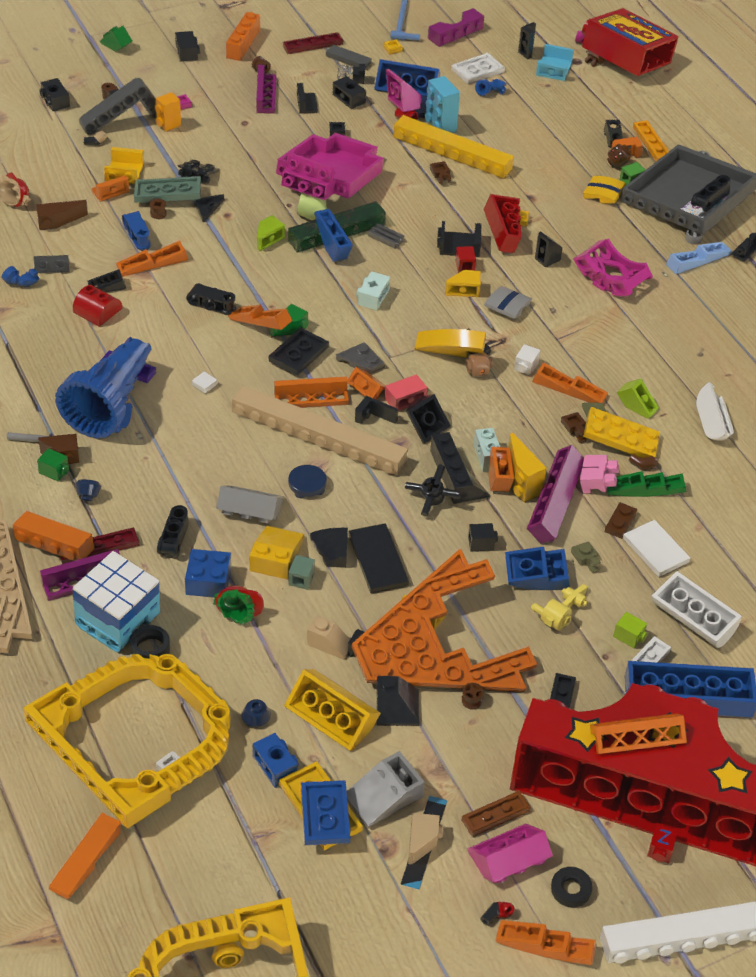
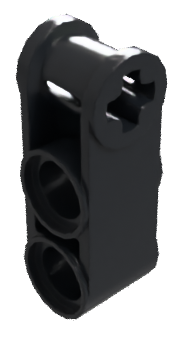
(712, 193)
(211, 299)
(173, 531)

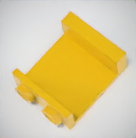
(125, 162)

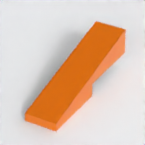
(144, 261)
(256, 315)
(578, 387)
(84, 857)

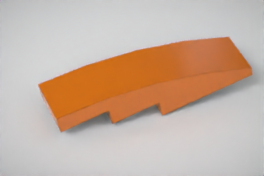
(547, 943)

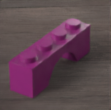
(444, 33)

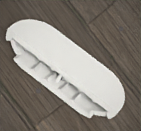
(713, 414)

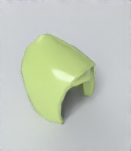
(308, 206)

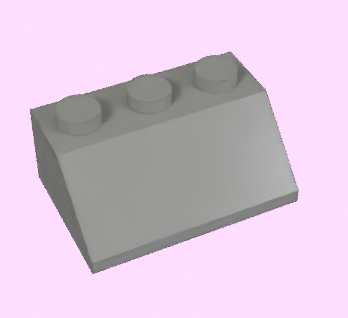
(249, 503)

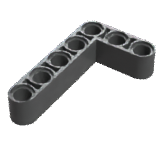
(117, 104)

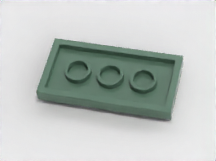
(167, 189)

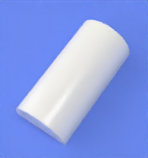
(697, 609)

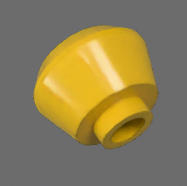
(227, 955)

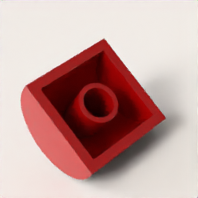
(95, 305)

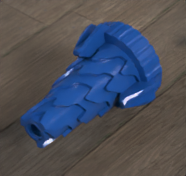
(97, 398)

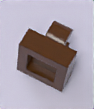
(593, 57)

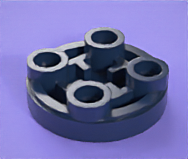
(307, 481)

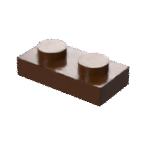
(620, 520)

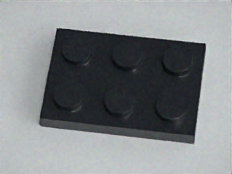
(298, 351)

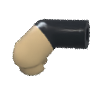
(97, 139)

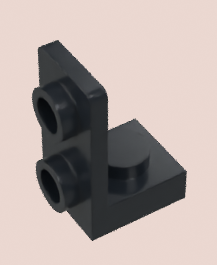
(372, 406)

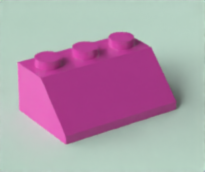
(401, 93)
(511, 852)

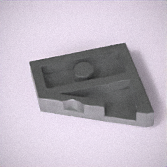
(361, 357)

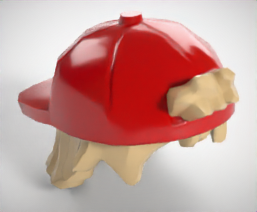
(14, 190)

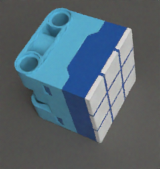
(115, 601)

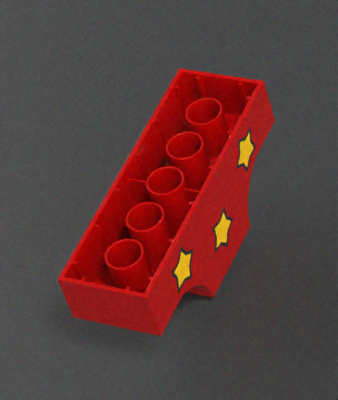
(686, 786)

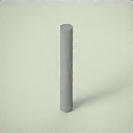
(23, 437)

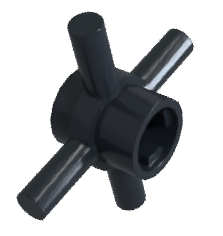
(433, 490)

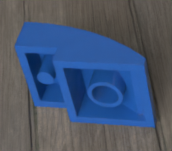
(537, 569)

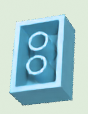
(442, 104)

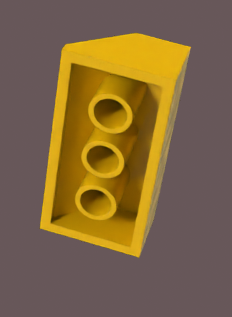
(331, 709)

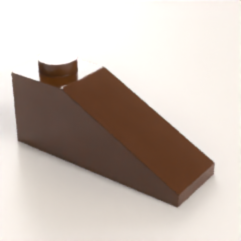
(60, 213)

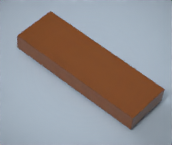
(495, 813)

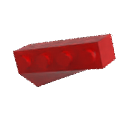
(504, 221)

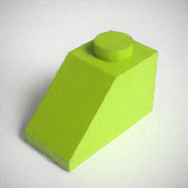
(269, 232)
(638, 398)

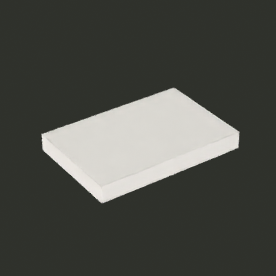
(477, 68)
(656, 548)

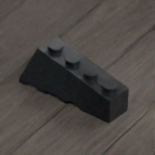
(456, 474)

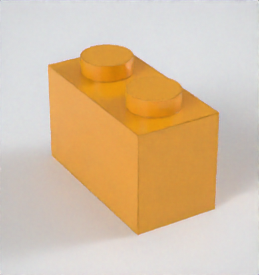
(168, 111)

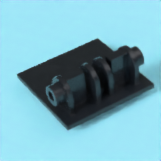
(194, 168)

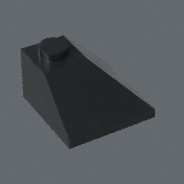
(427, 417)
(396, 702)

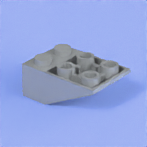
(386, 789)

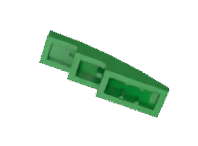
(645, 486)

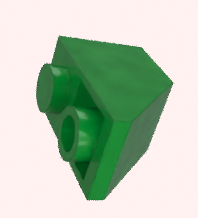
(116, 38)

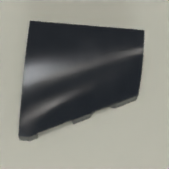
(331, 545)

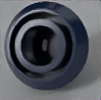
(87, 489)
(256, 713)

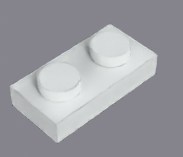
(653, 651)

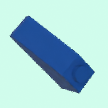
(333, 237)

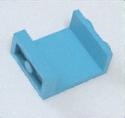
(555, 62)

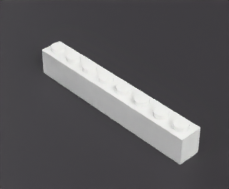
(679, 933)

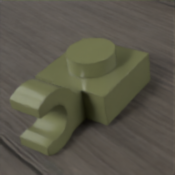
(586, 554)

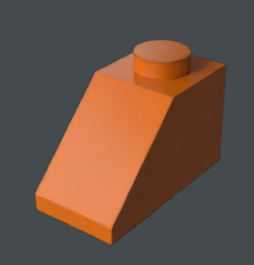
(500, 469)

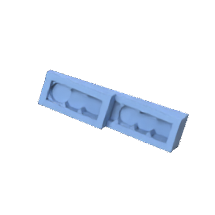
(703, 254)

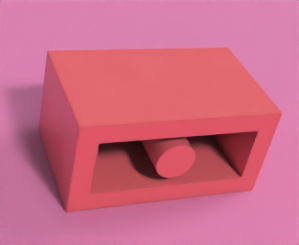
(405, 392)

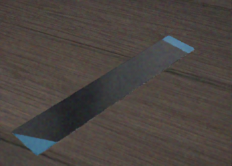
(414, 872)

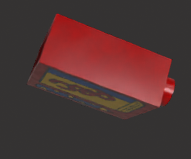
(629, 41)

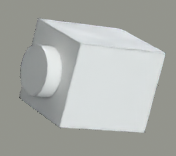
(527, 360)

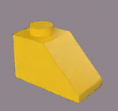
(464, 284)

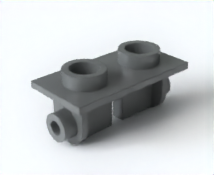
(51, 264)

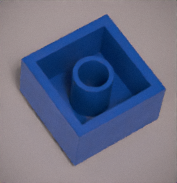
(207, 572)

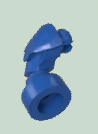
(484, 86)
(11, 275)

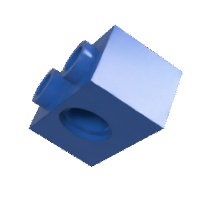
(267, 751)

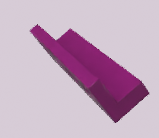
(262, 93)
(68, 572)

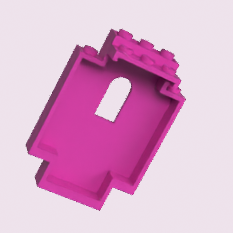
(329, 166)

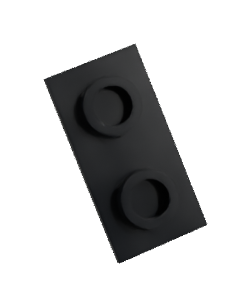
(746, 248)

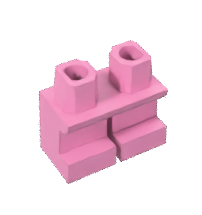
(596, 473)

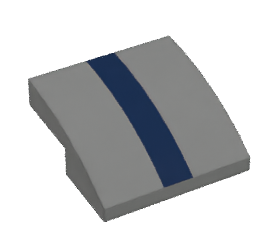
(507, 302)

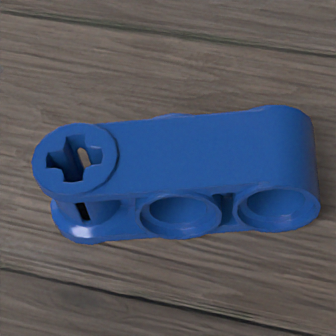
(137, 230)

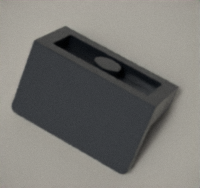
(526, 40)
(306, 101)

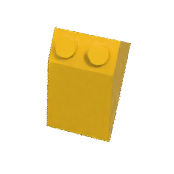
(527, 469)
(275, 552)

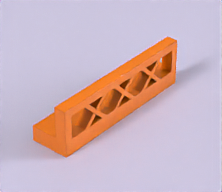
(311, 390)
(634, 725)

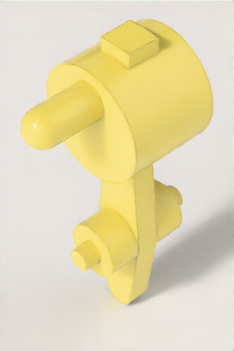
(558, 614)

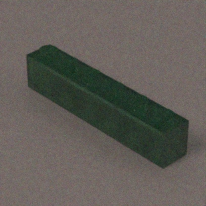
(352, 222)

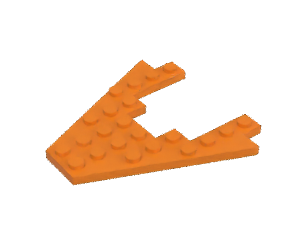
(408, 647)

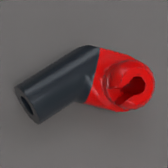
(497, 910)

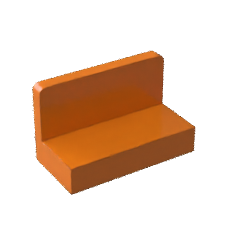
(111, 188)
(365, 383)

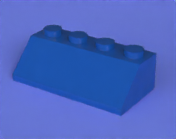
(414, 75)

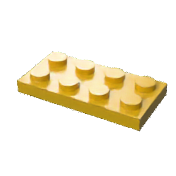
(621, 433)
(312, 773)

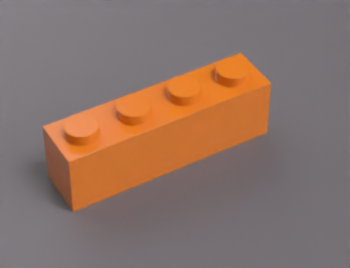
(243, 36)
(53, 536)

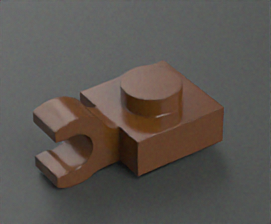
(575, 423)

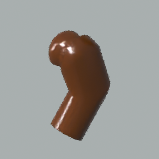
(643, 463)

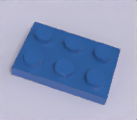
(325, 812)

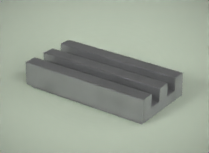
(386, 235)

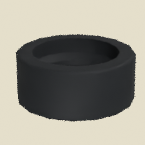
(150, 632)

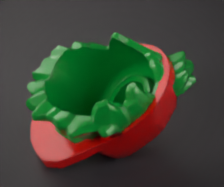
(239, 603)

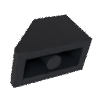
(547, 250)

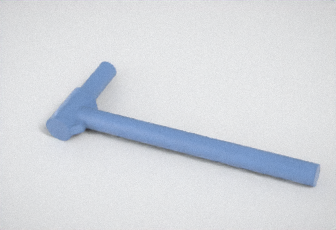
(398, 33)

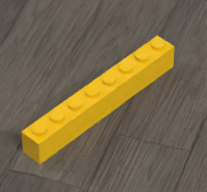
(453, 146)

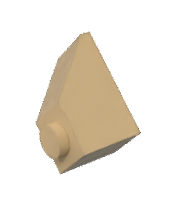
(327, 637)
(423, 835)

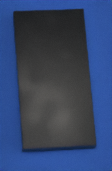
(378, 558)

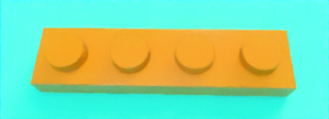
(650, 139)

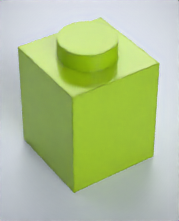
(630, 630)

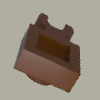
(441, 171)

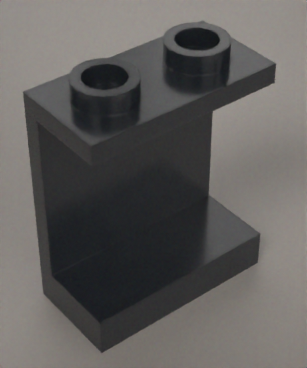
(451, 240)

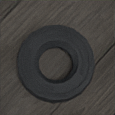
(565, 898)

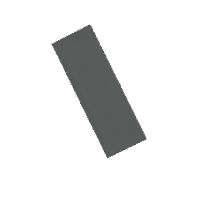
(347, 56)

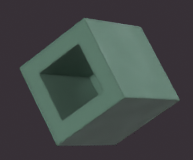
(301, 572)

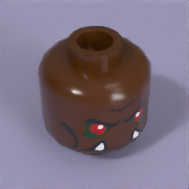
(618, 155)

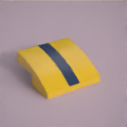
(604, 188)

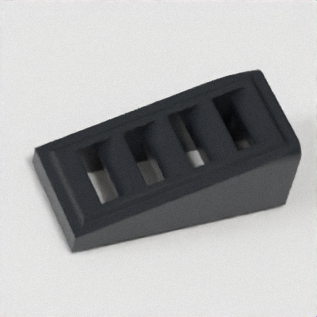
(111, 281)

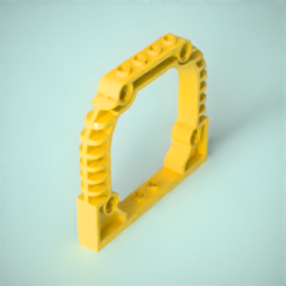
(139, 796)
(270, 920)

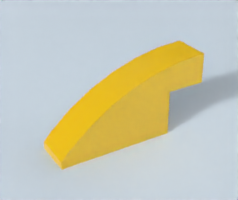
(451, 341)

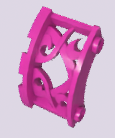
(594, 267)

